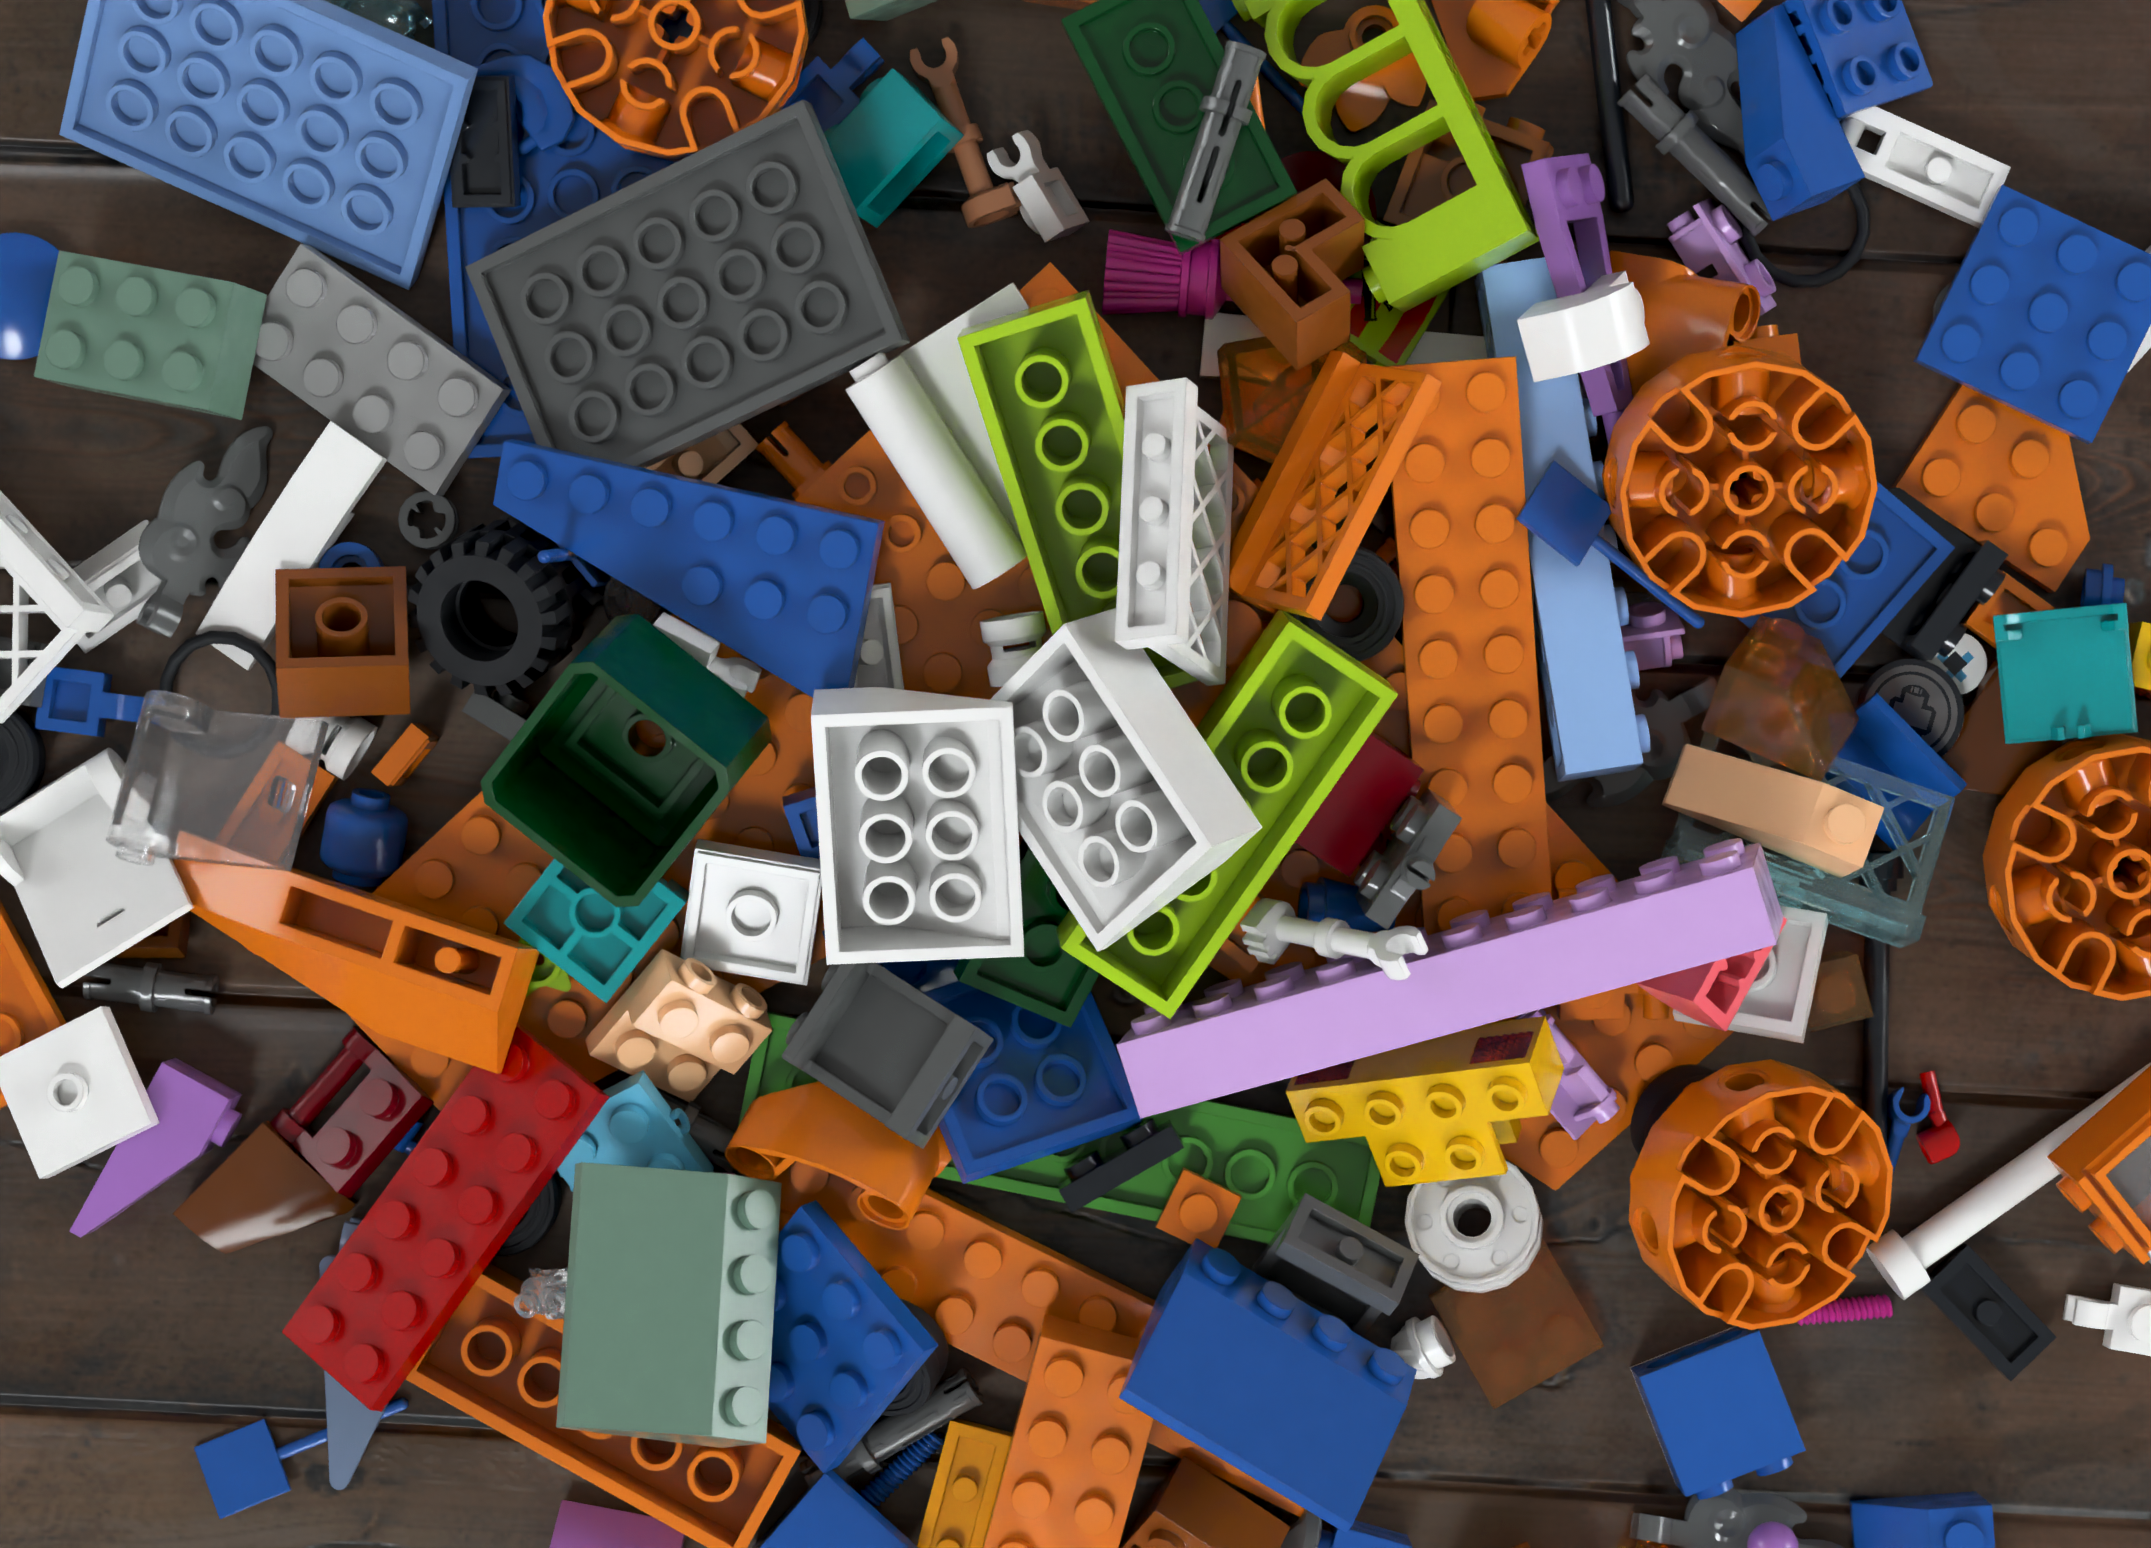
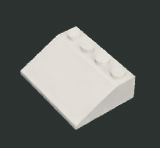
(1115, 780)
(916, 826)

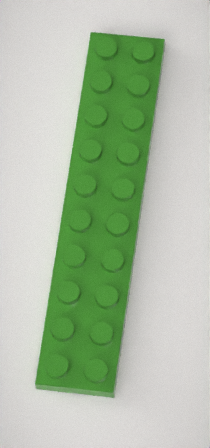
(1227, 1143)

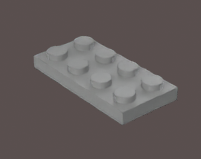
(375, 370)

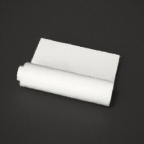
(939, 444)

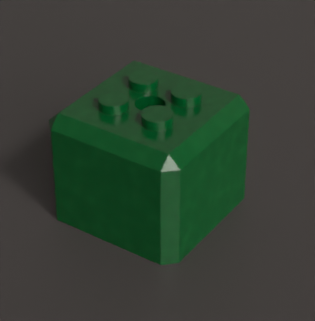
(595, 790)

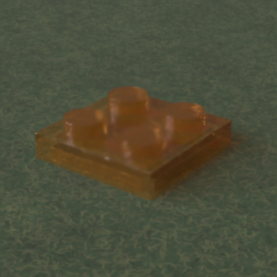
(1519, 1331)

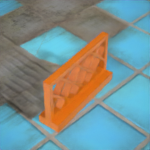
(1314, 462)

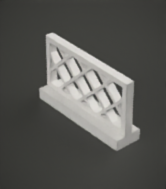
(1160, 517)
(58, 592)

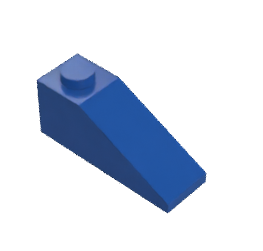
(1787, 121)

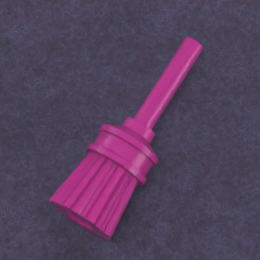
(1153, 277)

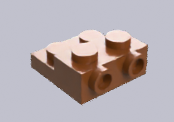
(1440, 172)

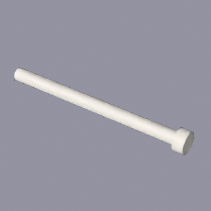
(1905, 1259)

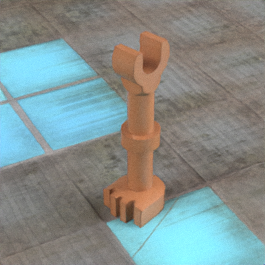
(986, 202)

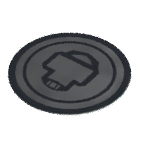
(1923, 698)

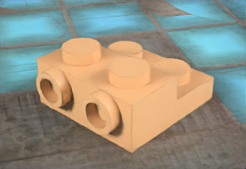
(681, 1026)

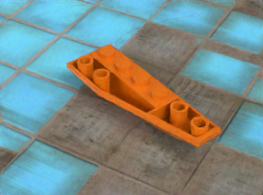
(374, 957)

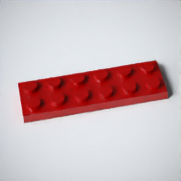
(443, 1219)

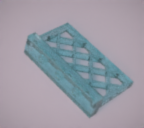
(1846, 903)

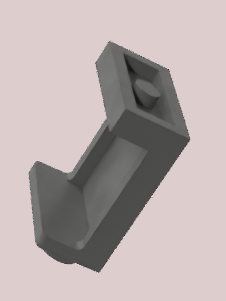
(886, 1048)
(1337, 1264)

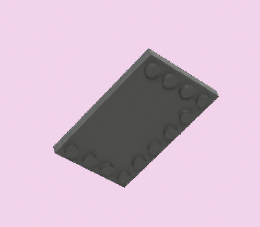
(690, 297)

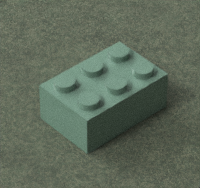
(150, 334)

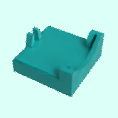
(2065, 673)
(587, 932)

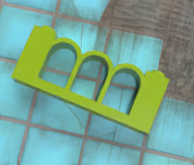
(1450, 240)

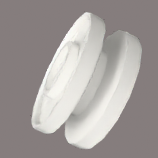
(1479, 1261)

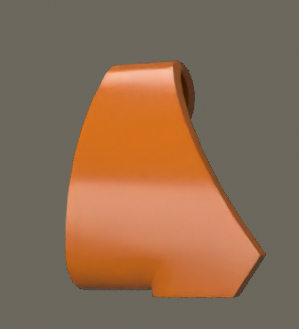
(1494, 40)
(1684, 312)
(836, 1136)

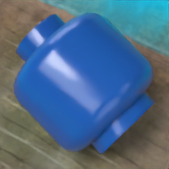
(363, 838)

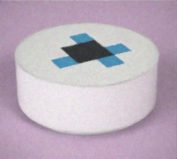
(1964, 664)

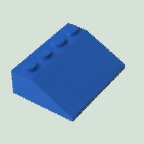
(1268, 1383)

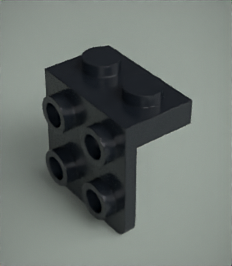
(1933, 615)

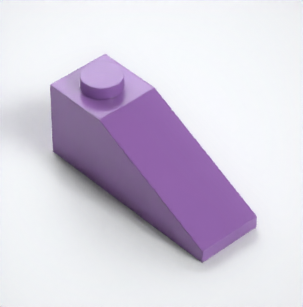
(192, 1117)

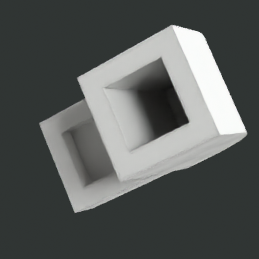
(1584, 328)

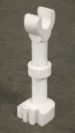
(1273, 926)

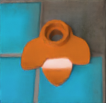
(1368, 98)

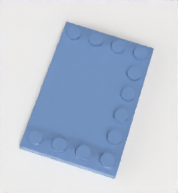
(278, 117)

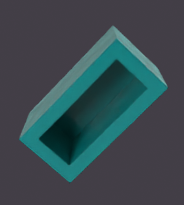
(889, 145)

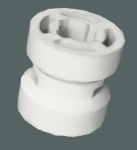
(1008, 631)
(345, 743)

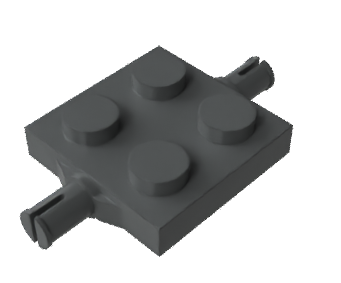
(1408, 860)

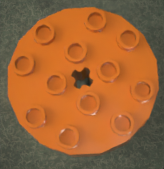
(682, 93)
(1782, 524)
(2056, 858)
(1760, 1193)

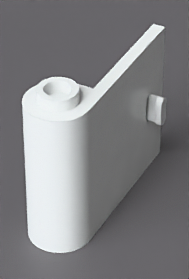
(71, 883)

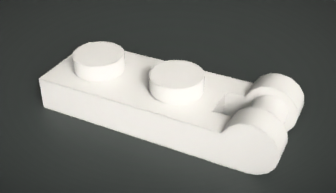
(1926, 165)

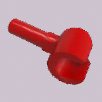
(1941, 1139)

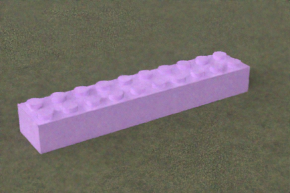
(1467, 978)

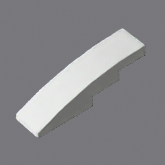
(293, 536)

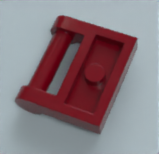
(364, 1125)

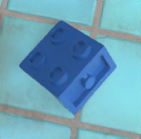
(1860, 51)

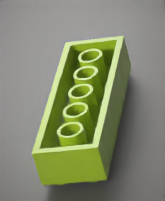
(1059, 449)
(1284, 740)

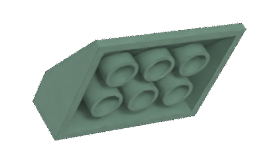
(669, 1305)

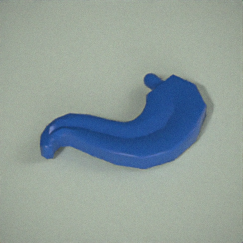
(544, 104)

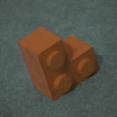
(1291, 268)

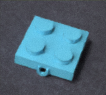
(637, 1131)

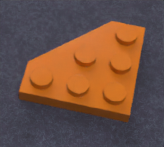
(2002, 483)

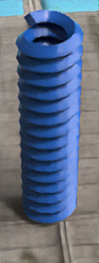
(901, 1468)

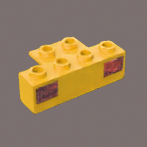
(1437, 1103)

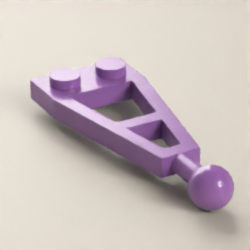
(1571, 192)

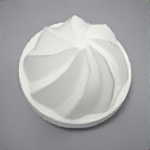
(1424, 1346)

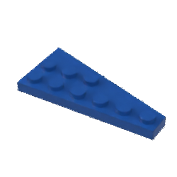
(743, 566)

